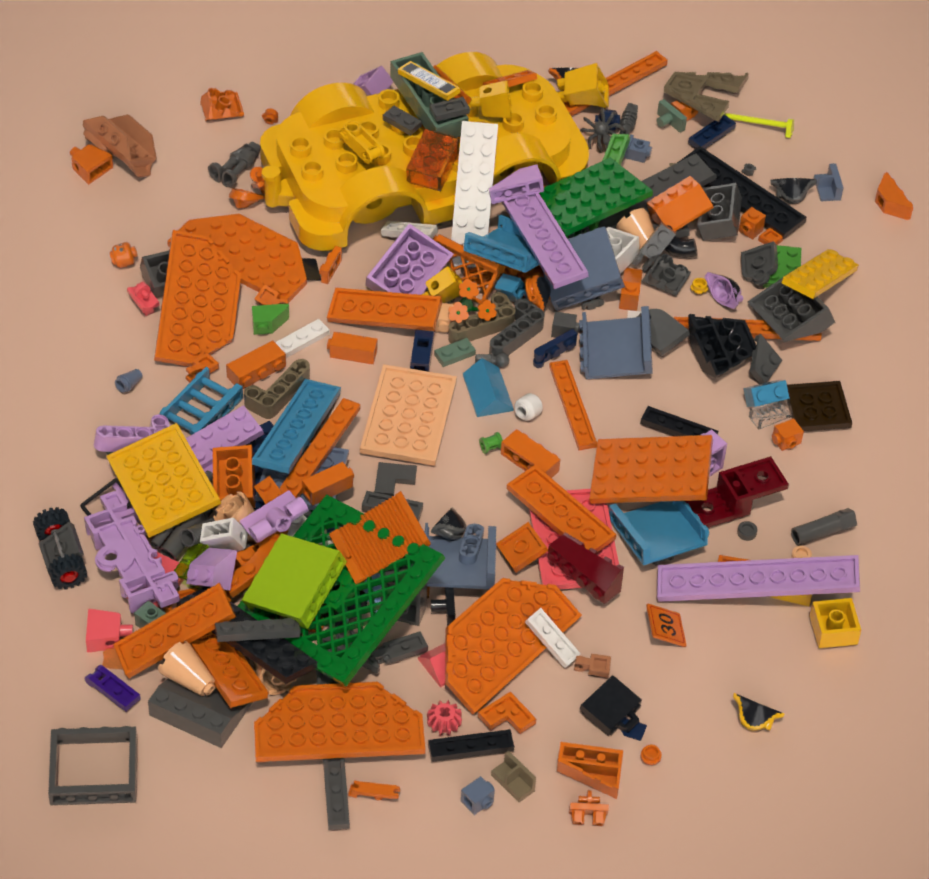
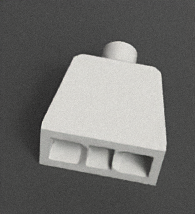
(224, 534)

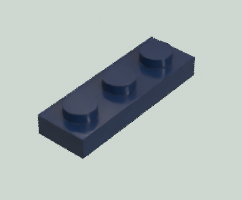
(712, 132)

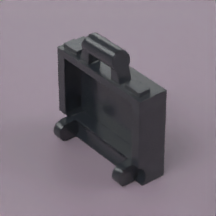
(612, 706)

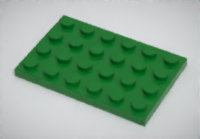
(593, 195)

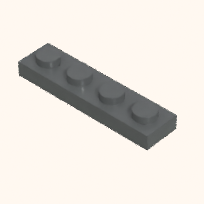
(257, 630)

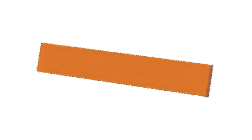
(573, 405)

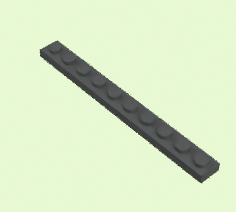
(335, 781)

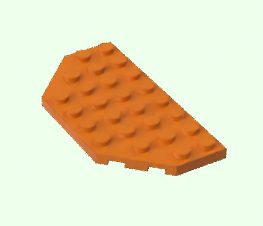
(255, 252)
(196, 300)
(493, 641)
(338, 723)

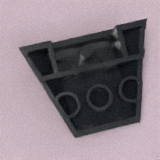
(720, 343)

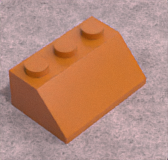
(679, 204)

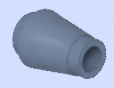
(128, 380)

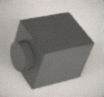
(563, 323)

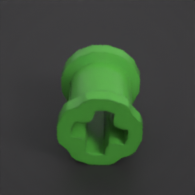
(490, 442)

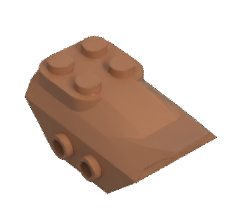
(124, 140)

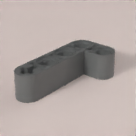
(528, 324)

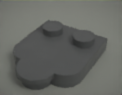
(760, 263)

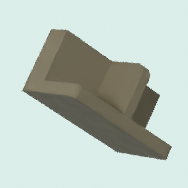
(514, 777)

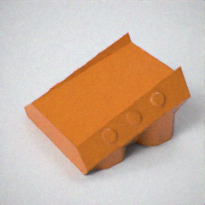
(221, 104)

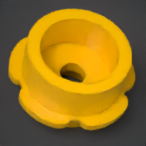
(699, 286)

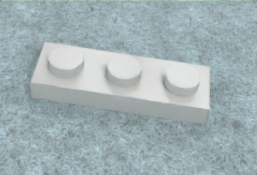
(395, 228)
(303, 337)
(552, 637)

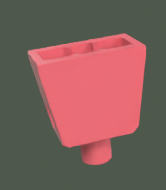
(104, 630)

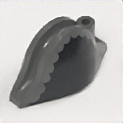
(792, 189)
(450, 525)

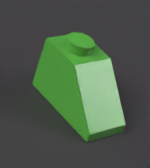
(269, 318)

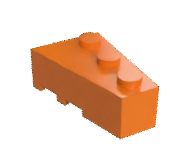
(592, 766)

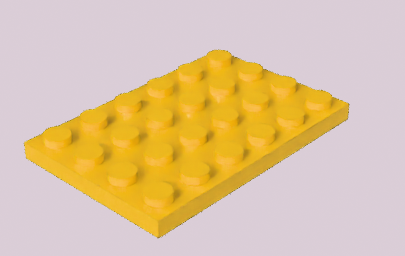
(163, 480)

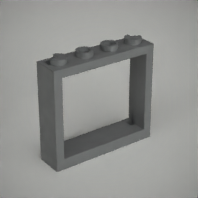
(93, 793)

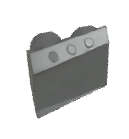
(666, 274)

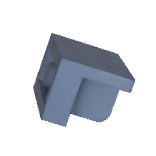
(830, 184)

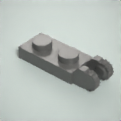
(655, 245)

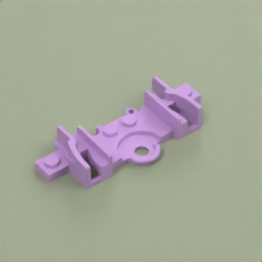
(142, 575)

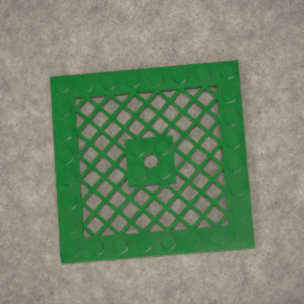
(346, 663)

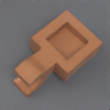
(597, 665)

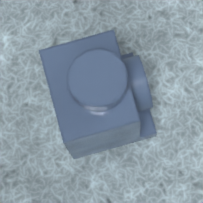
(638, 149)

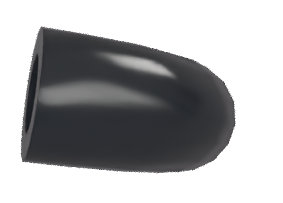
(682, 247)

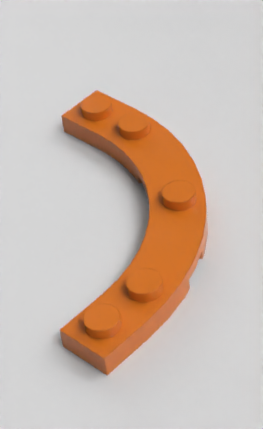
(245, 575)

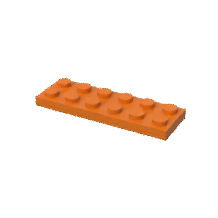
(384, 309)
(560, 509)
(181, 624)

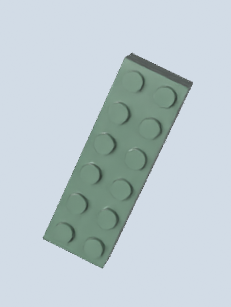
(421, 98)

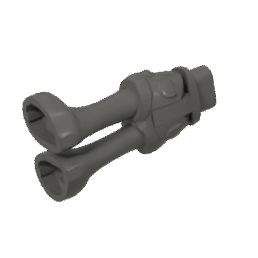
(242, 158)

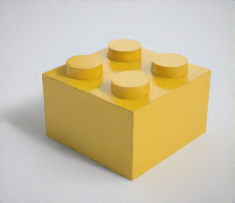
(835, 623)

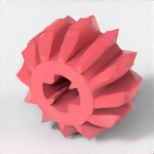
(444, 717)

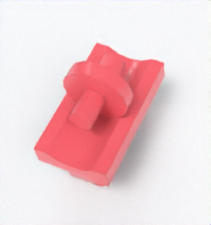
(143, 298)

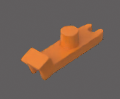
(375, 790)

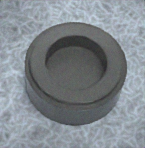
(747, 530)

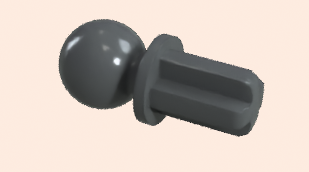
(500, 359)

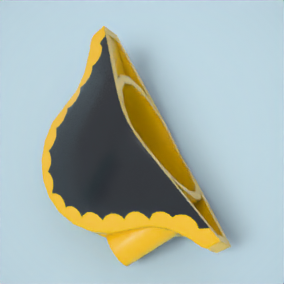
(755, 715)

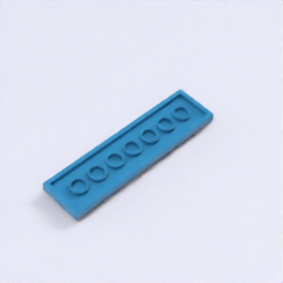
(296, 426)

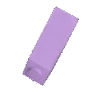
(518, 184)

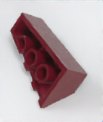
(586, 567)

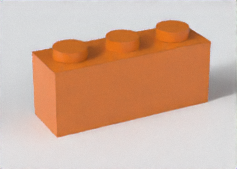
(256, 365)
(527, 453)

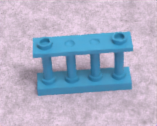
(222, 407)

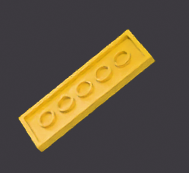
(820, 273)

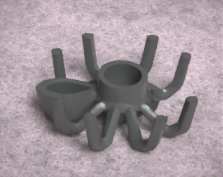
(601, 129)

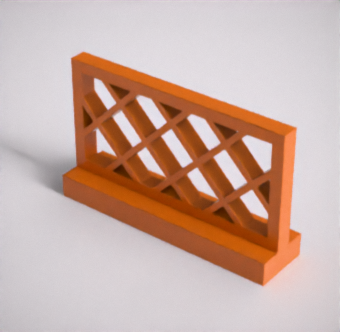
(486, 264)

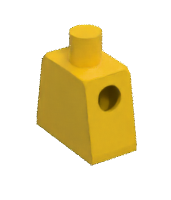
(494, 100)
(444, 284)

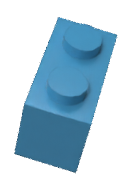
(766, 393)

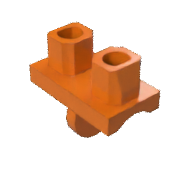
(256, 175)
(579, 810)

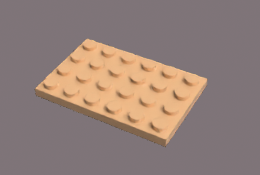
(408, 415)

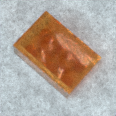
(432, 160)

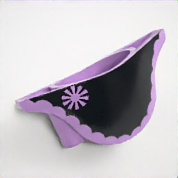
(724, 290)

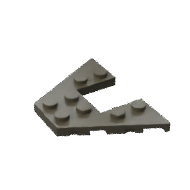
(688, 86)

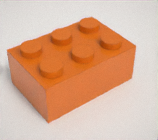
(234, 472)

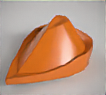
(244, 198)

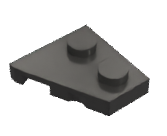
(764, 360)

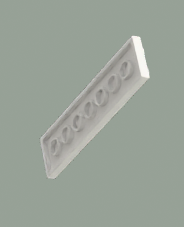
(473, 182)

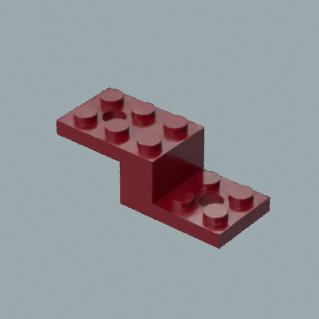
(737, 490)

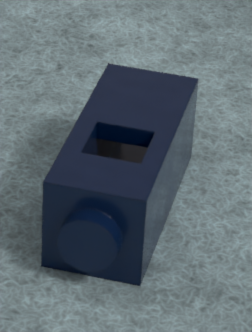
(422, 350)

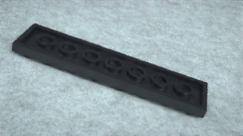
(778, 214)
(273, 655)

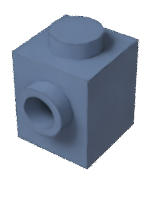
(478, 795)

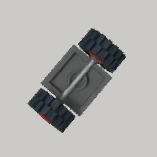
(60, 548)

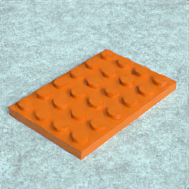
(651, 469)

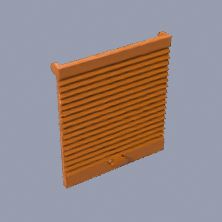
(366, 550)

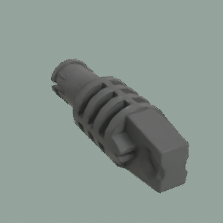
(629, 118)

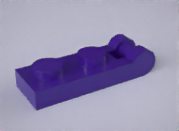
(113, 688)

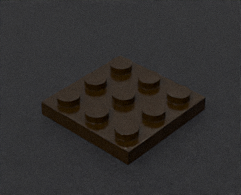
(819, 406)

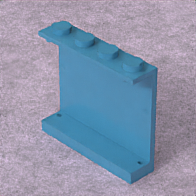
(502, 246)
(660, 530)

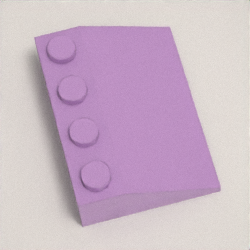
(408, 263)

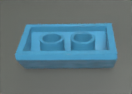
(487, 389)

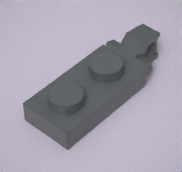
(401, 648)

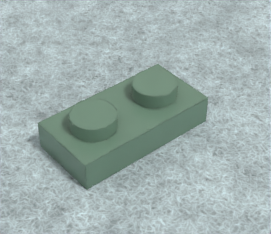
(454, 352)

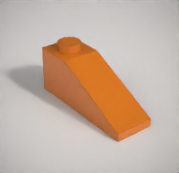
(630, 293)

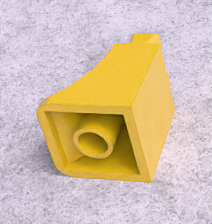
(584, 87)

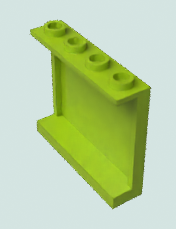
(295, 579)

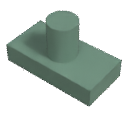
(670, 115)

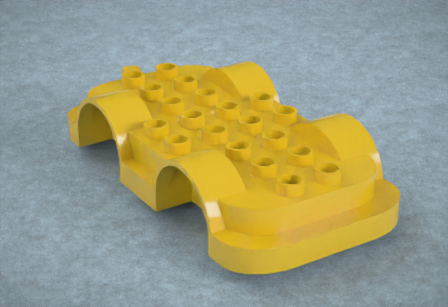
(332, 186)

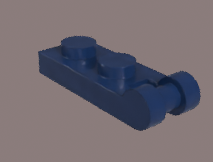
(554, 348)

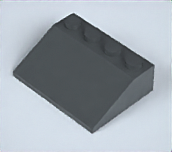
(791, 312)
(198, 715)

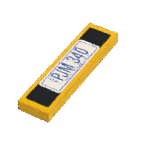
(429, 80)

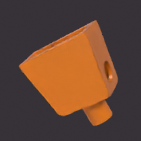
(90, 162)

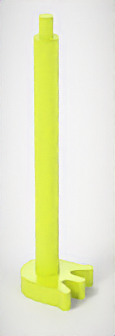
(789, 125)

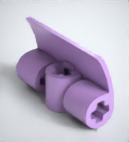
(274, 516)

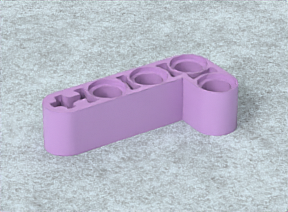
(117, 437)

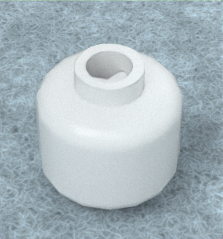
(528, 407)

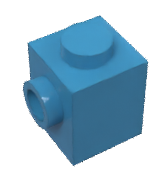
(511, 286)

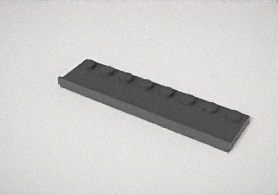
(662, 181)

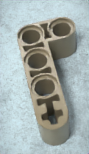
(476, 328)
(271, 402)

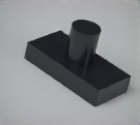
(446, 604)

